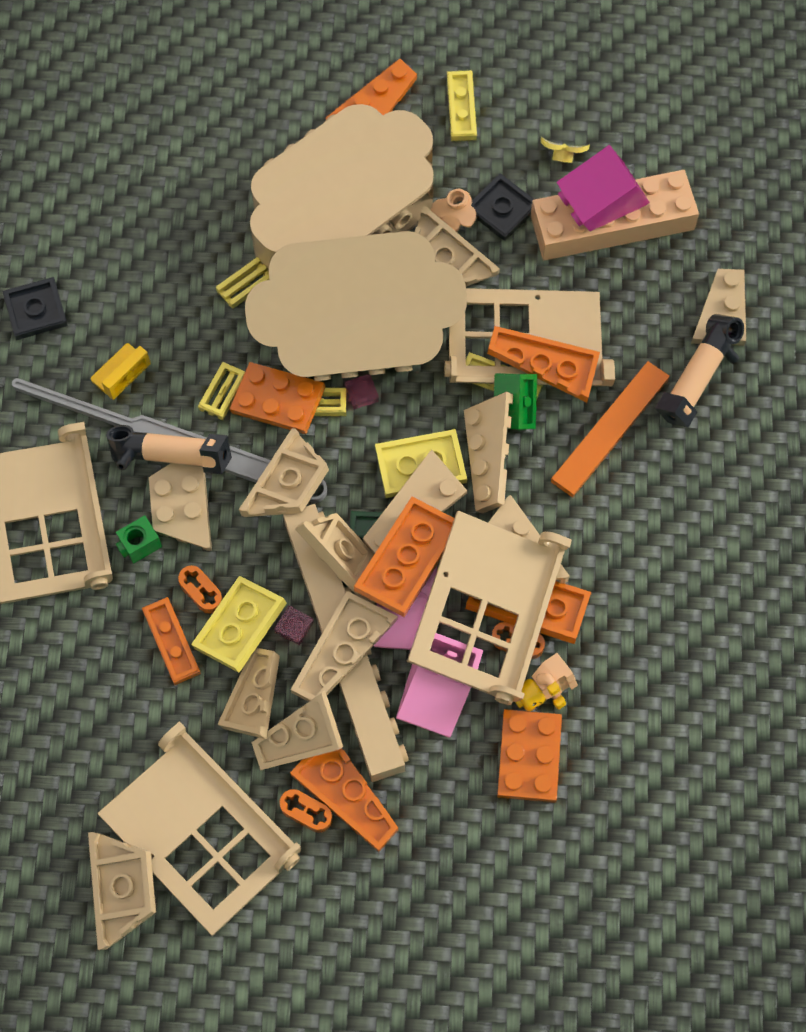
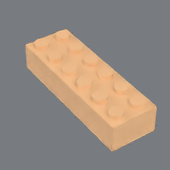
(668, 213)

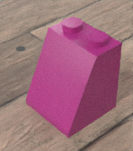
(601, 190)

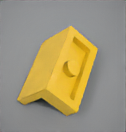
(121, 370)

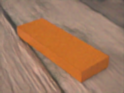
(171, 641)

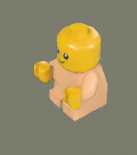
(546, 683)

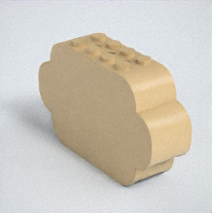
(344, 180)
(356, 304)

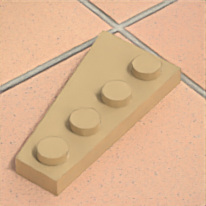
(430, 484)
(344, 642)

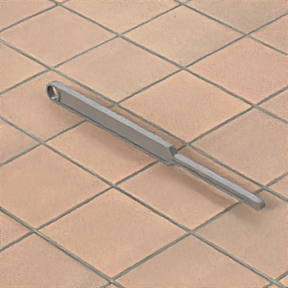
(241, 464)

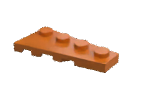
(384, 90)
(554, 362)
(346, 793)

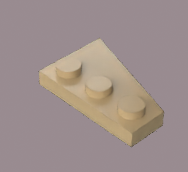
(724, 298)
(252, 696)
(300, 736)

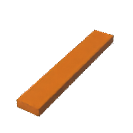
(610, 429)

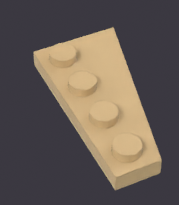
(487, 449)

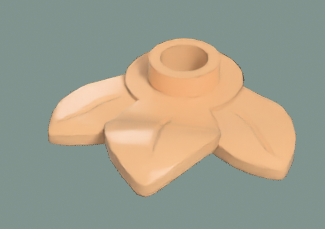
(453, 213)

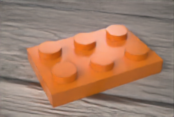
(277, 398)
(529, 756)

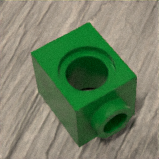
(138, 528)

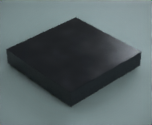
(502, 206)
(35, 308)

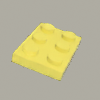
(402, 457)
(239, 624)

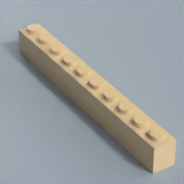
(359, 687)

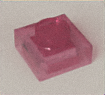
(361, 391)
(294, 625)

